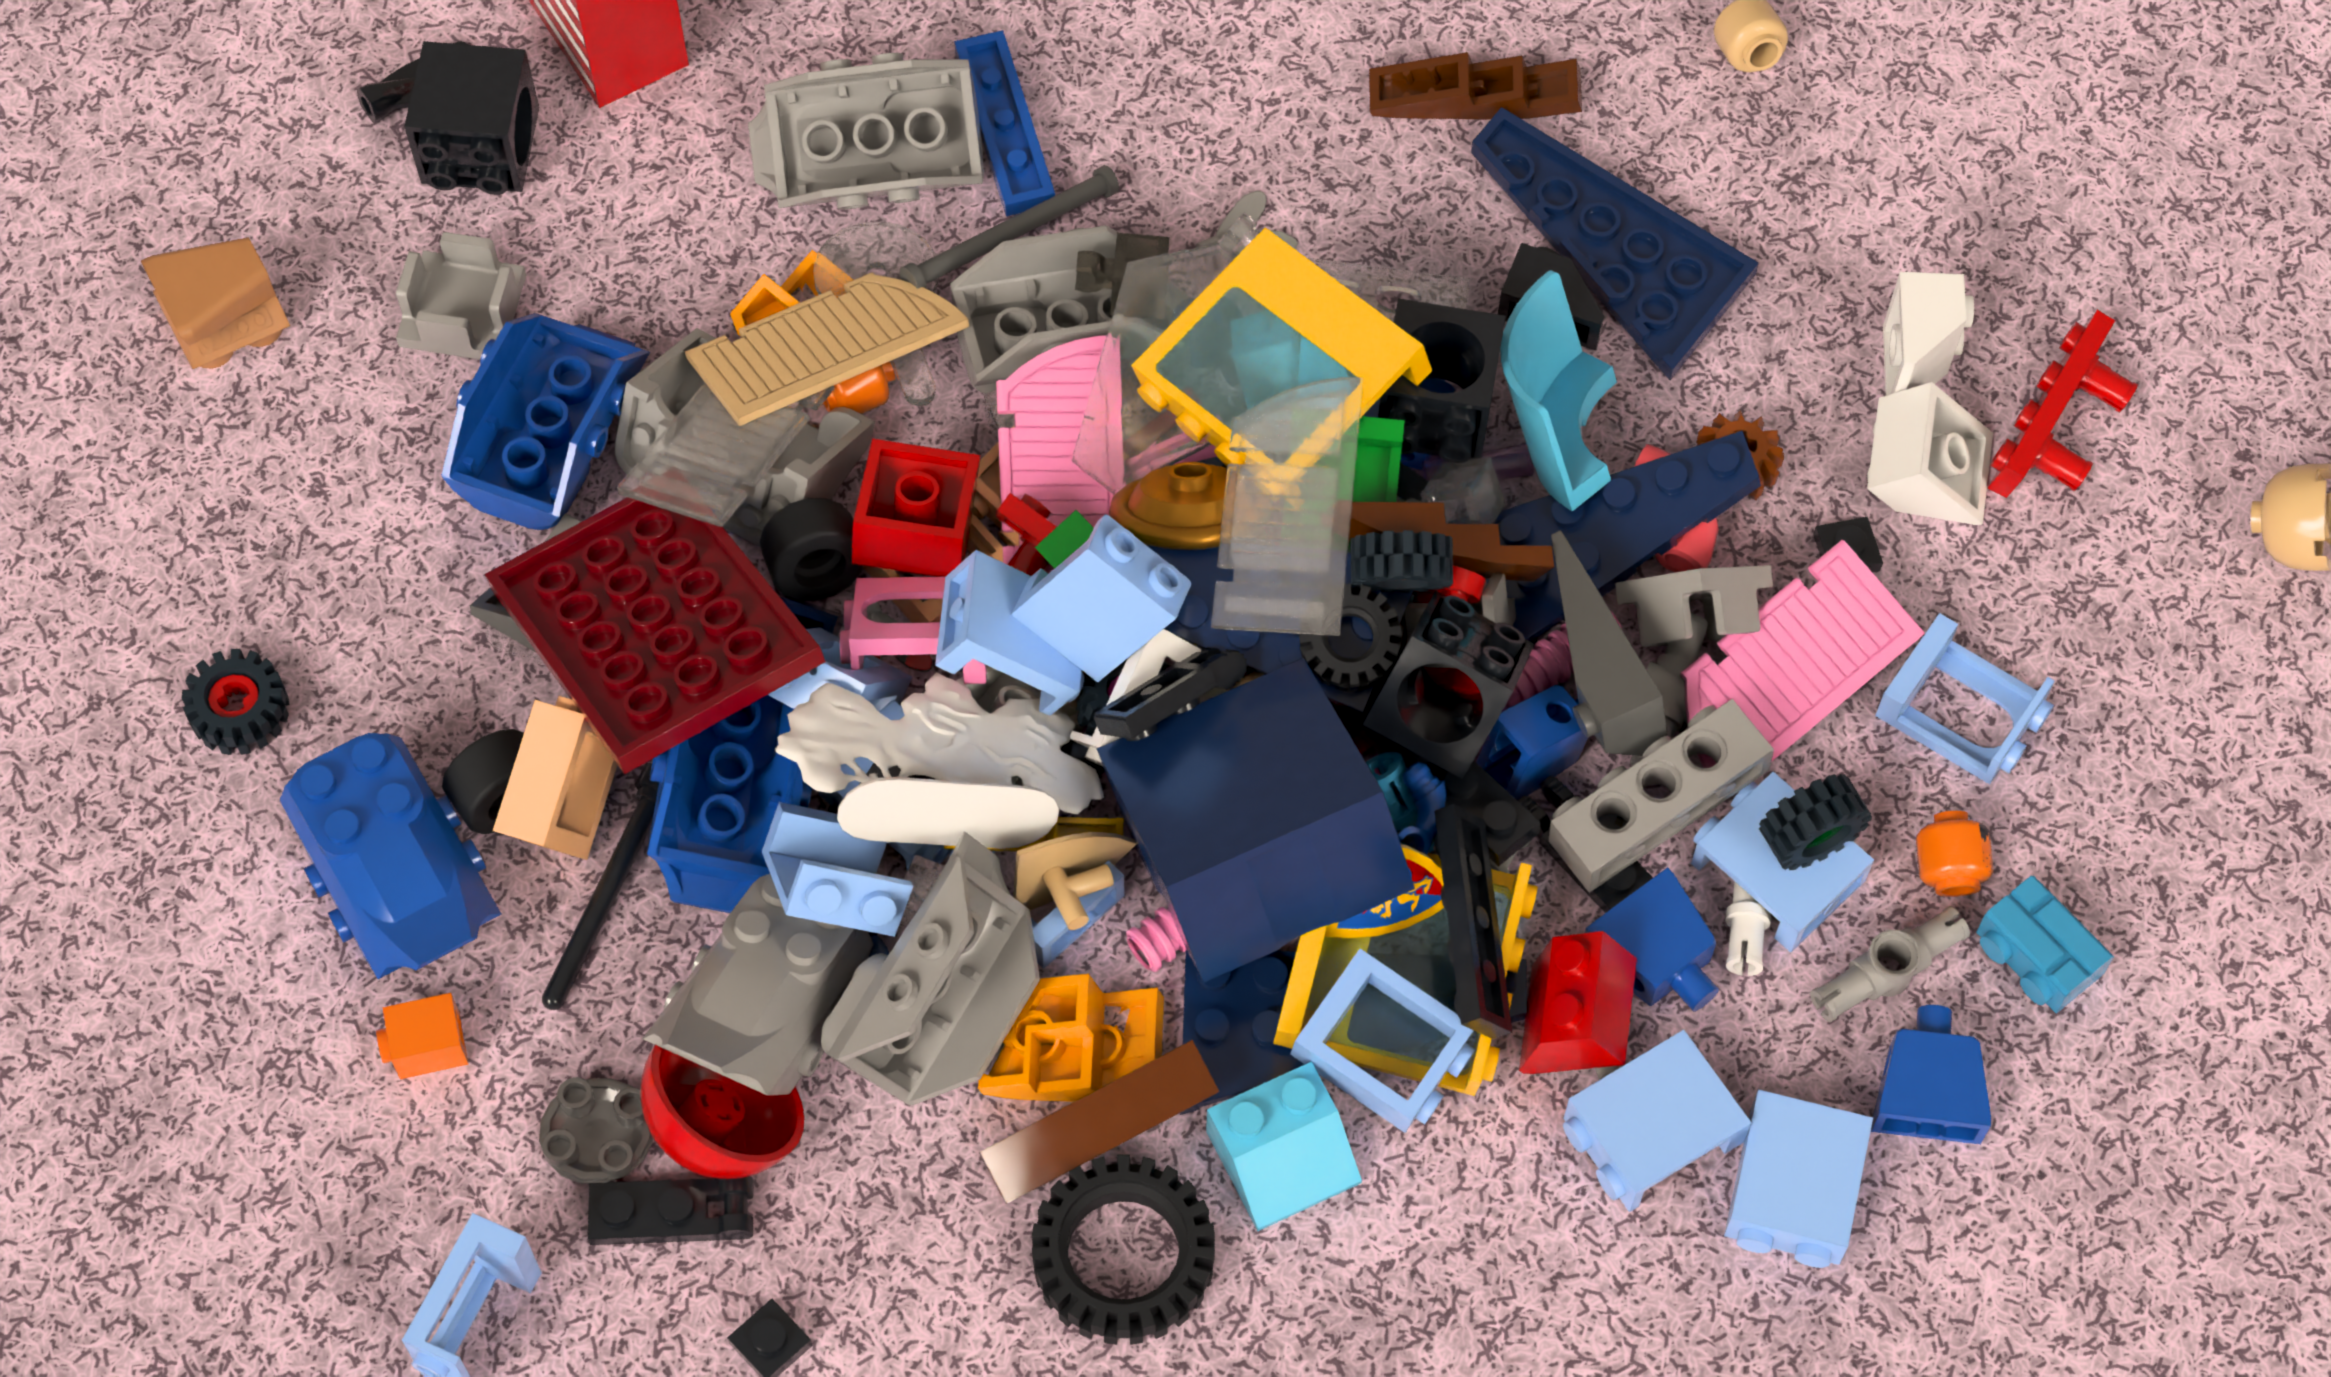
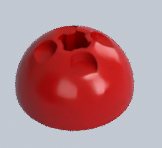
(714, 1121)

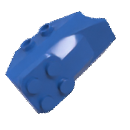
(537, 417)
(720, 803)
(387, 854)

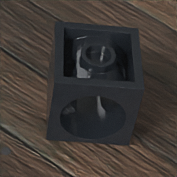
(472, 117)
(1462, 350)
(1436, 722)

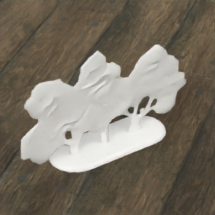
(950, 741)

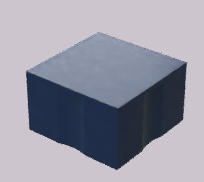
(1257, 819)

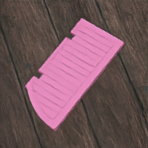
(1048, 411)
(1808, 653)

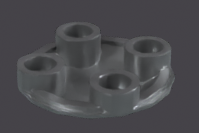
(595, 1130)

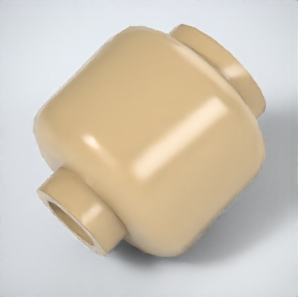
(1750, 35)

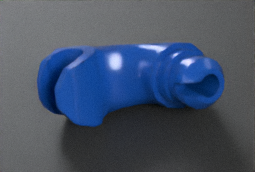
(1428, 796)

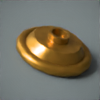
(1174, 506)

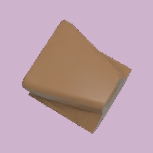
(216, 300)

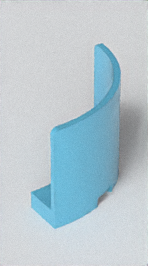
(1554, 391)

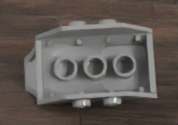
(868, 132)
(1027, 302)
(946, 989)
(761, 994)

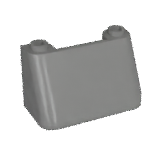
(808, 468)

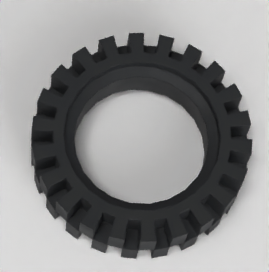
(1108, 1185)

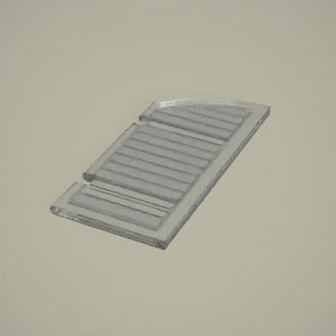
(707, 456)
(1290, 511)

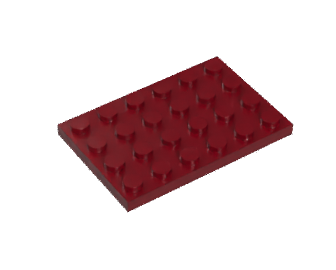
(653, 625)

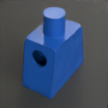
(1533, 742)
(1666, 938)
(1933, 1083)

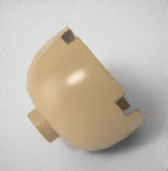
(2296, 517)

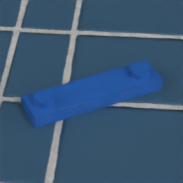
(1006, 124)

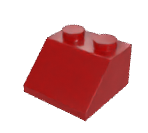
(914, 508)
(1578, 1005)

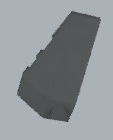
(1612, 685)

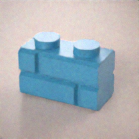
(2043, 945)

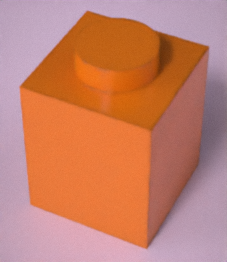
(422, 1036)

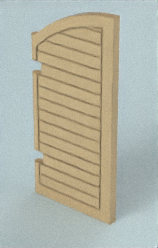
(822, 344)

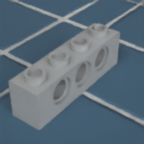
(1601, 853)

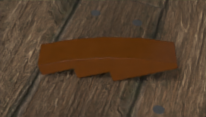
(1467, 90)
(1474, 545)
(1099, 1121)

